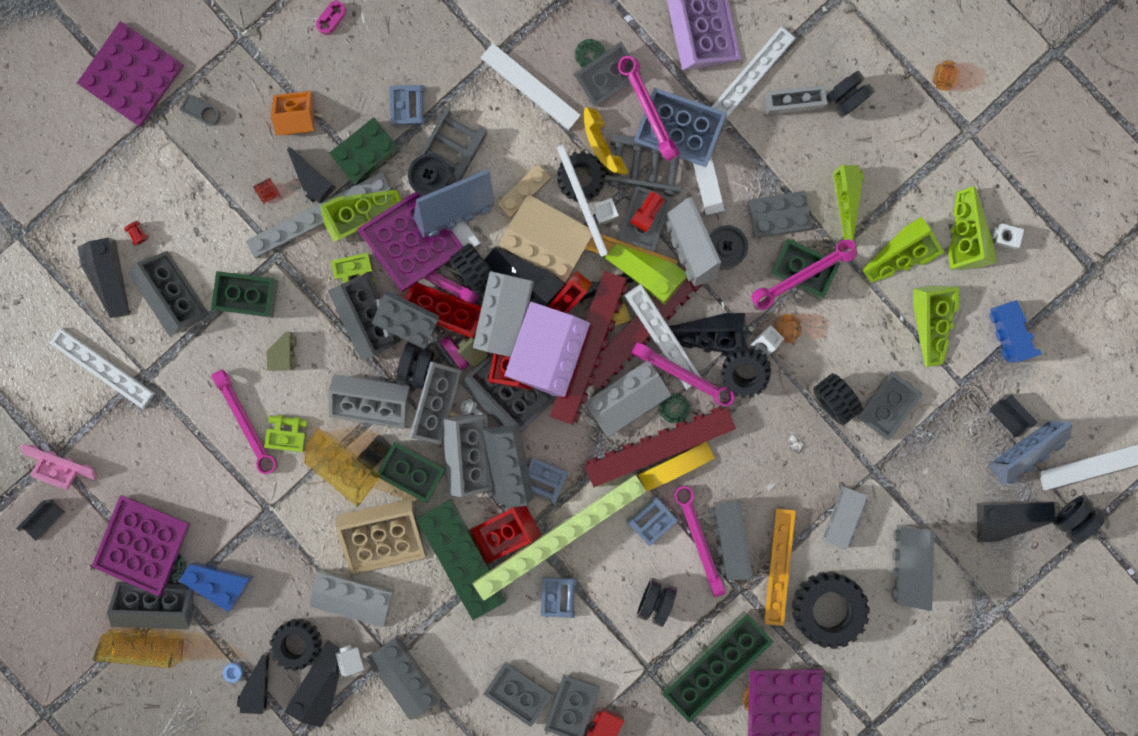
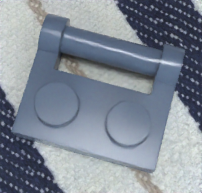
(401, 105)
(548, 475)
(656, 525)
(552, 597)

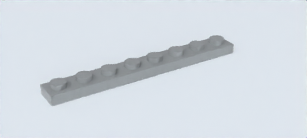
(308, 219)

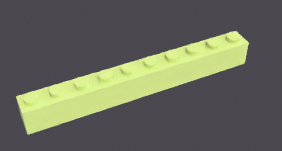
(558, 537)

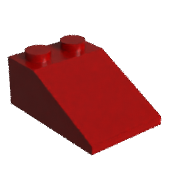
(505, 532)

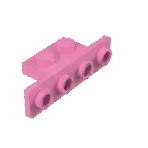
(54, 469)

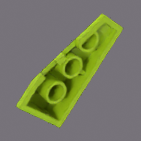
(848, 190)
(348, 213)
(971, 237)
(909, 247)
(655, 275)
(934, 315)

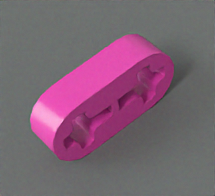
(327, 14)
(452, 349)

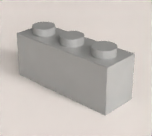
(795, 100)
(845, 518)

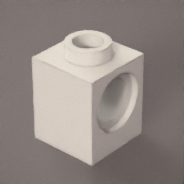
(605, 211)
(1015, 236)
(767, 340)
(349, 660)

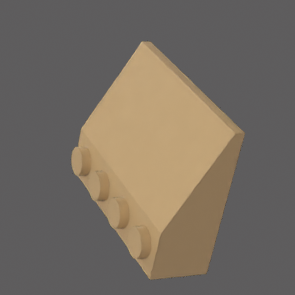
(546, 237)
(380, 536)

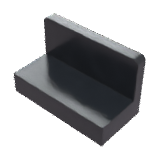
(1012, 415)
(41, 519)

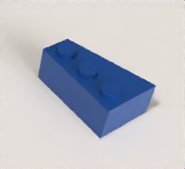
(1012, 332)
(216, 584)

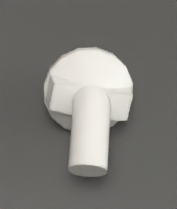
(468, 407)

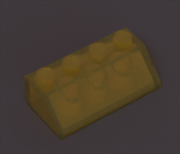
(339, 466)
(139, 649)

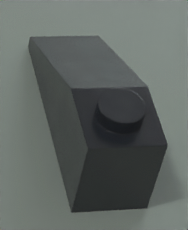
(311, 180)
(255, 692)

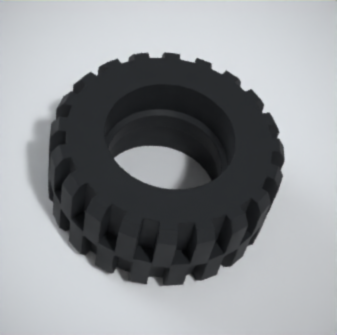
(853, 621)

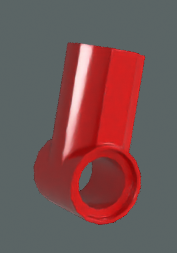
(645, 215)

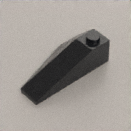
(103, 269)
(545, 283)
(713, 333)
(1006, 520)
(316, 693)

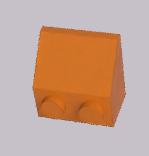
(293, 113)

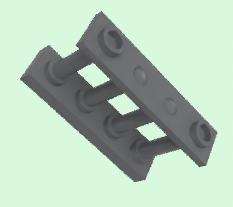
(467, 153)
(614, 180)

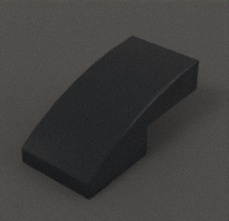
(375, 451)

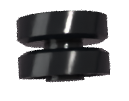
(848, 92)
(430, 174)
(736, 243)
(414, 365)
(1079, 519)
(658, 602)

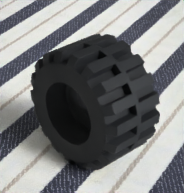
(589, 162)
(472, 268)
(746, 386)
(838, 399)
(281, 651)

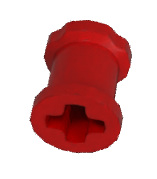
(136, 233)

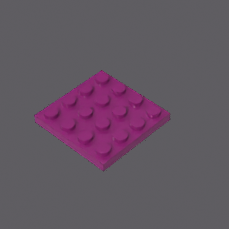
(130, 74)
(401, 247)
(141, 545)
(785, 702)

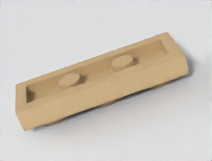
(528, 185)

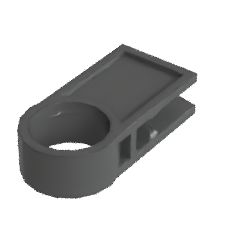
(197, 108)

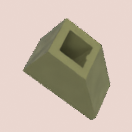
(281, 354)
(470, 354)

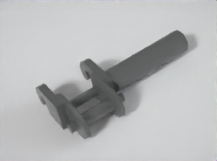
(439, 346)

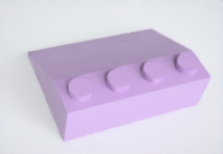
(703, 33)
(547, 349)

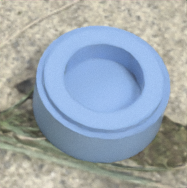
(233, 672)

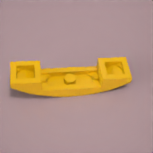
(593, 124)
(676, 466)

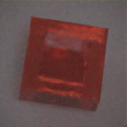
(266, 190)

